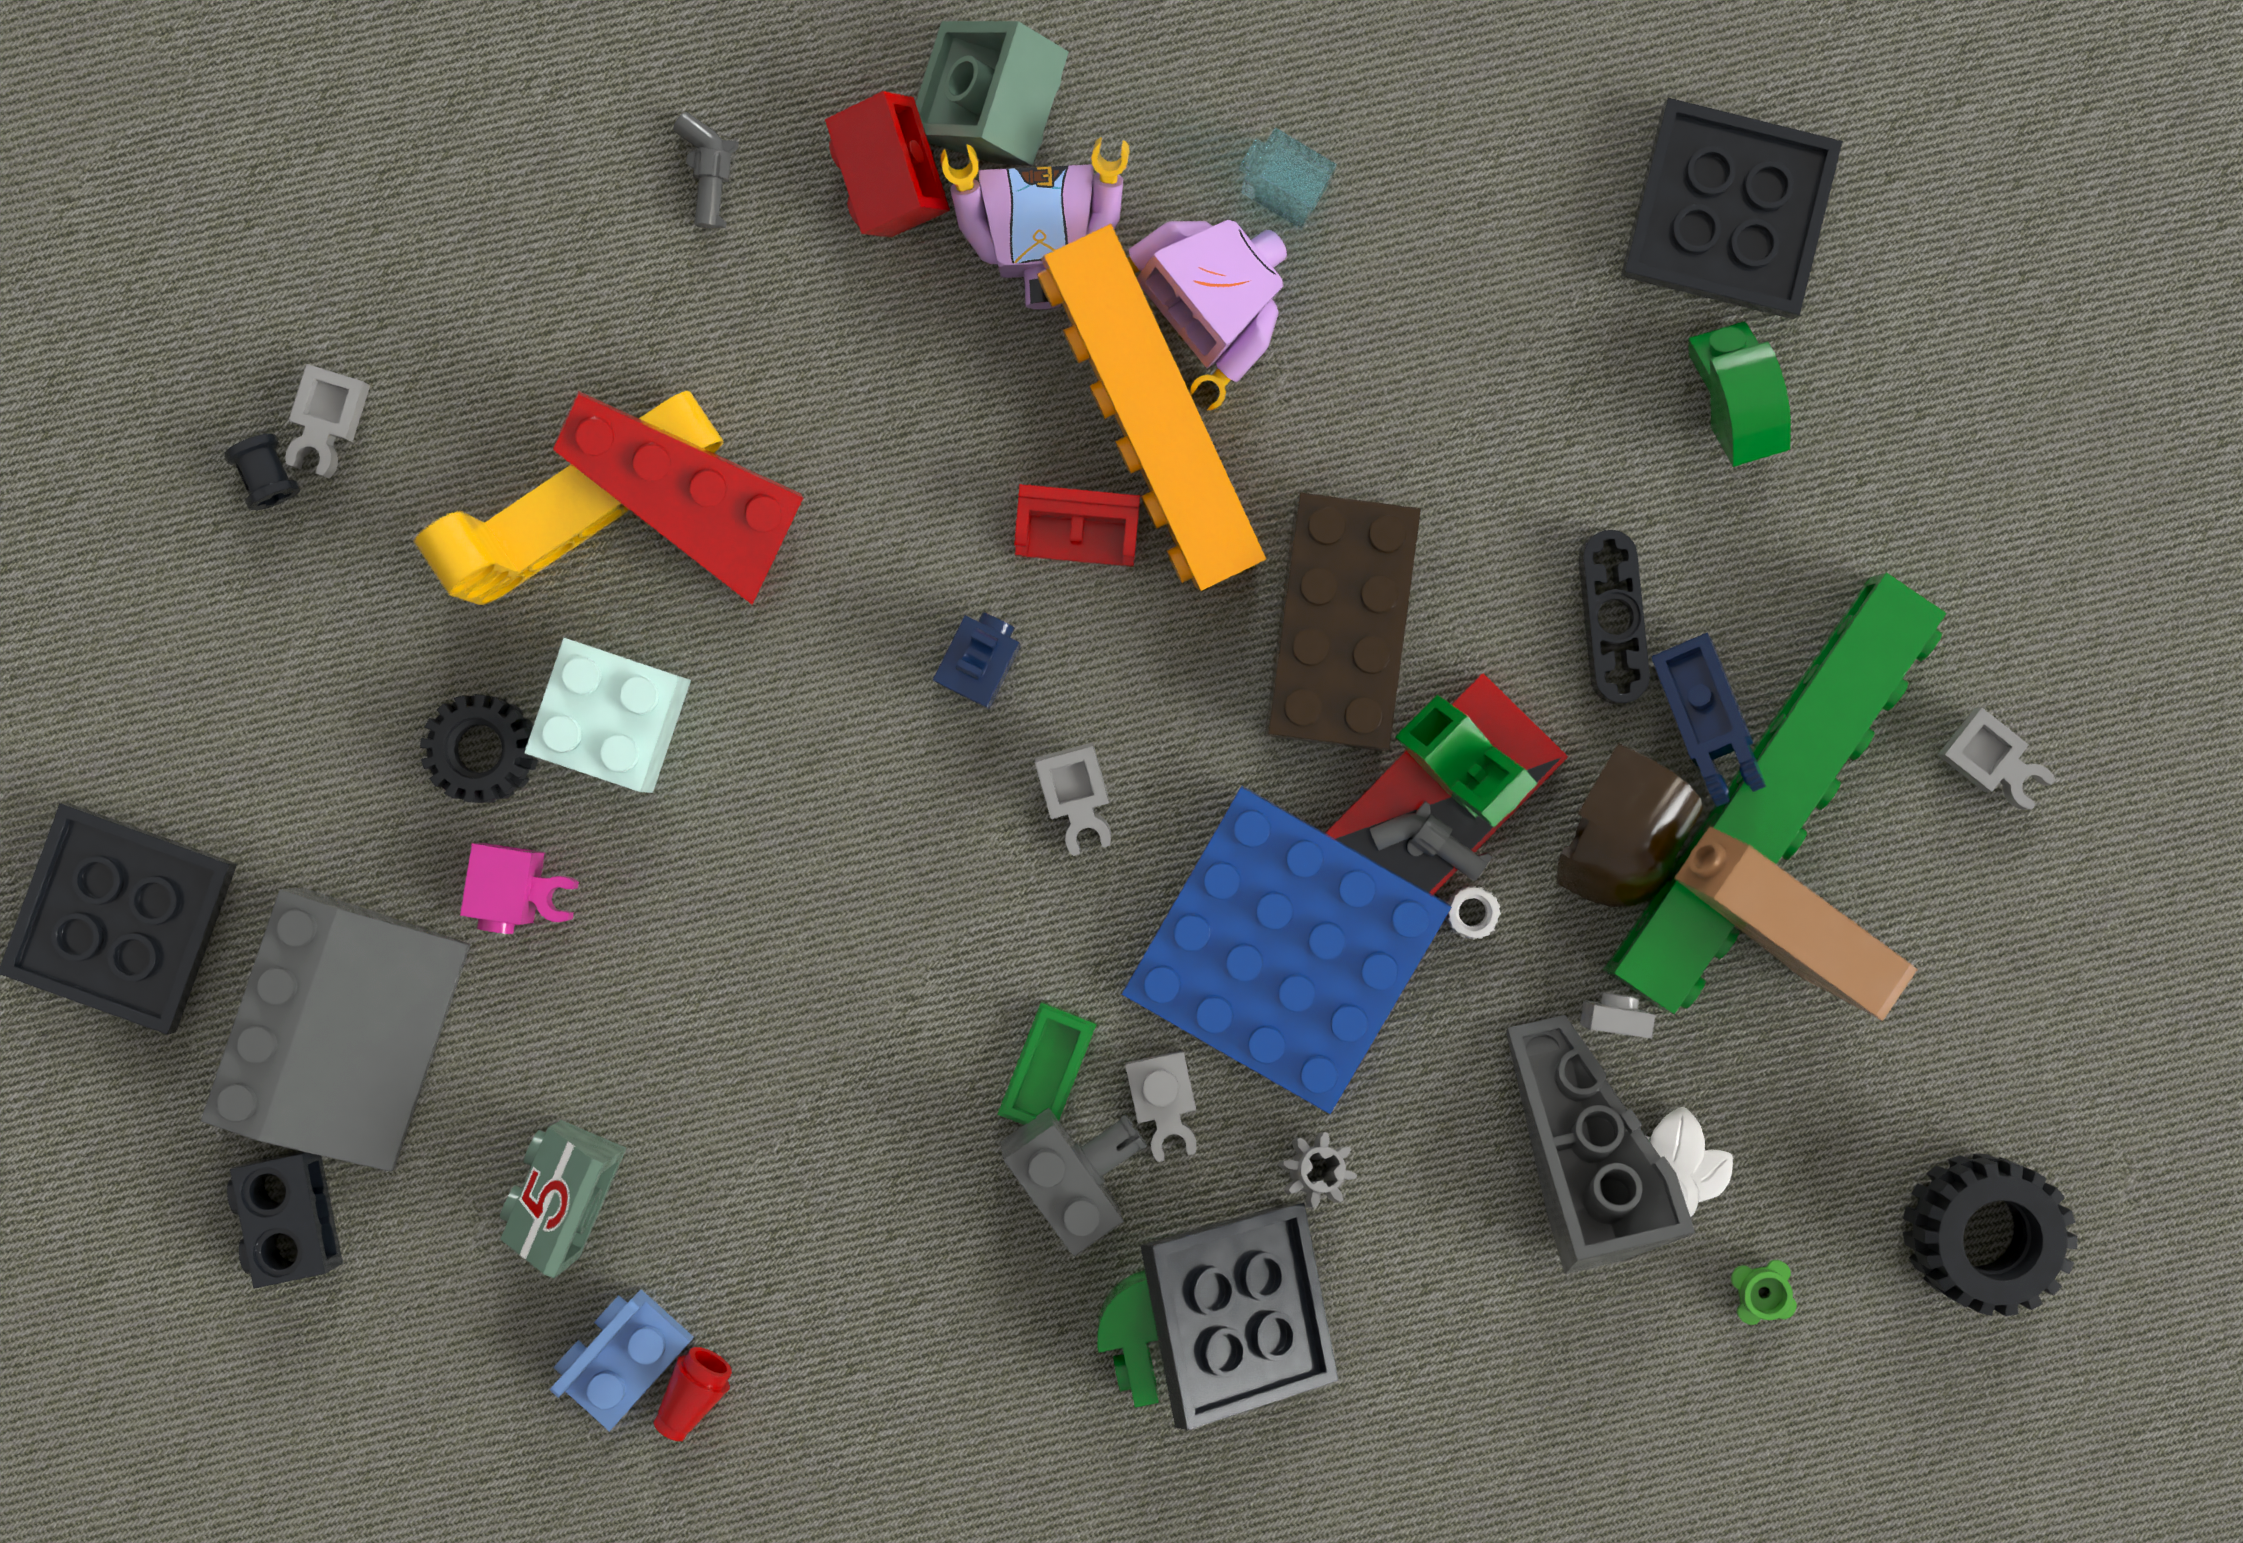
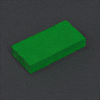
(1047, 1064)

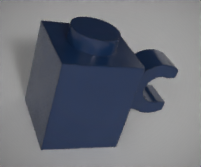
(978, 659)

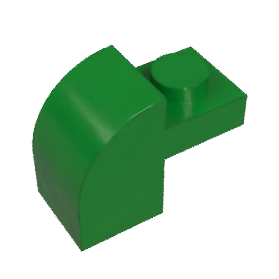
(1745, 393)
(1465, 761)
(1129, 1324)

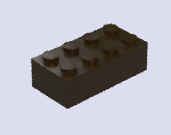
(1342, 622)

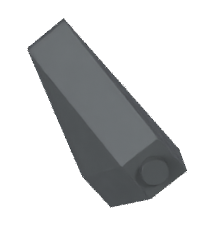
(1595, 1166)

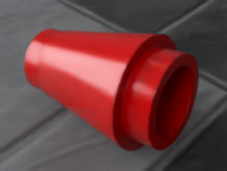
(692, 1392)

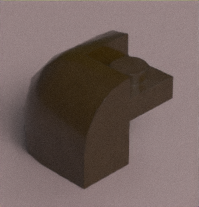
(1628, 831)

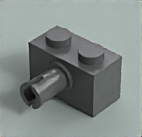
(1068, 1177)

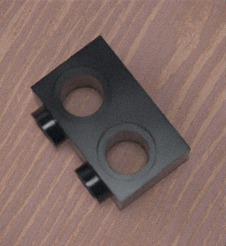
(302, 1215)

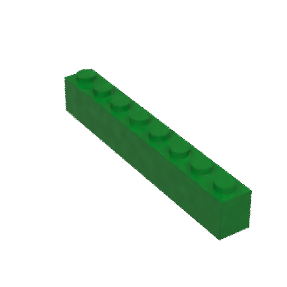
(1799, 758)

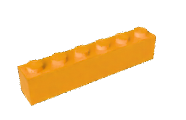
(1152, 408)

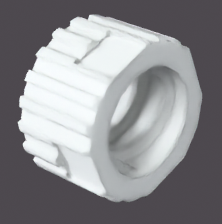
(1491, 915)

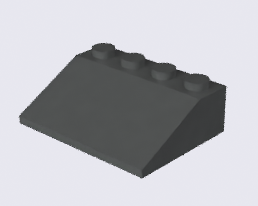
(335, 1030)

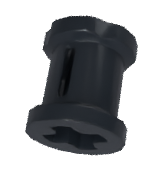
(261, 471)

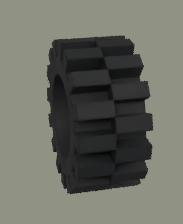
(444, 741)

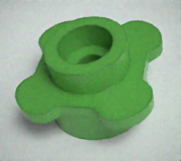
(1779, 1300)

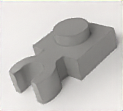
(327, 408)
(1990, 755)
(1073, 788)
(1617, 1015)
(1162, 1093)

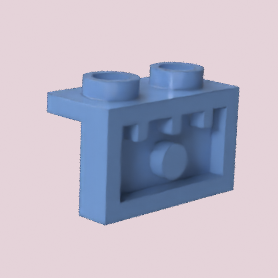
(622, 1360)

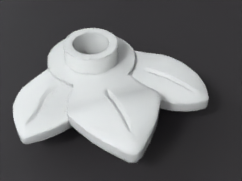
(1699, 1171)

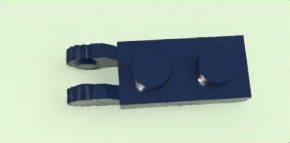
(1707, 712)

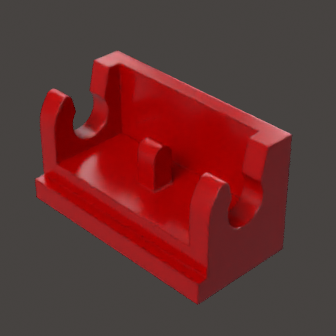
(1076, 525)

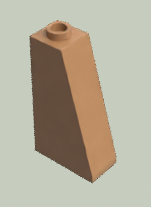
(1795, 924)

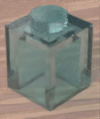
(1286, 176)

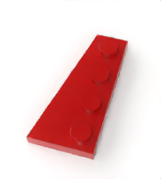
(691, 496)

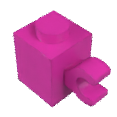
(507, 887)

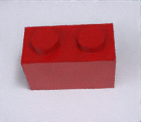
(886, 165)

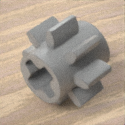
(1333, 1173)

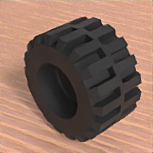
(2037, 1241)

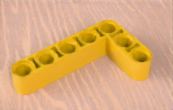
(495, 556)

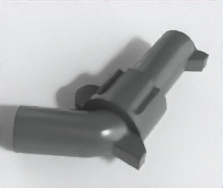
(710, 165)
(1430, 837)

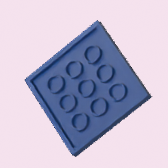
(1286, 949)

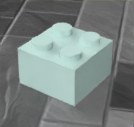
(607, 716)

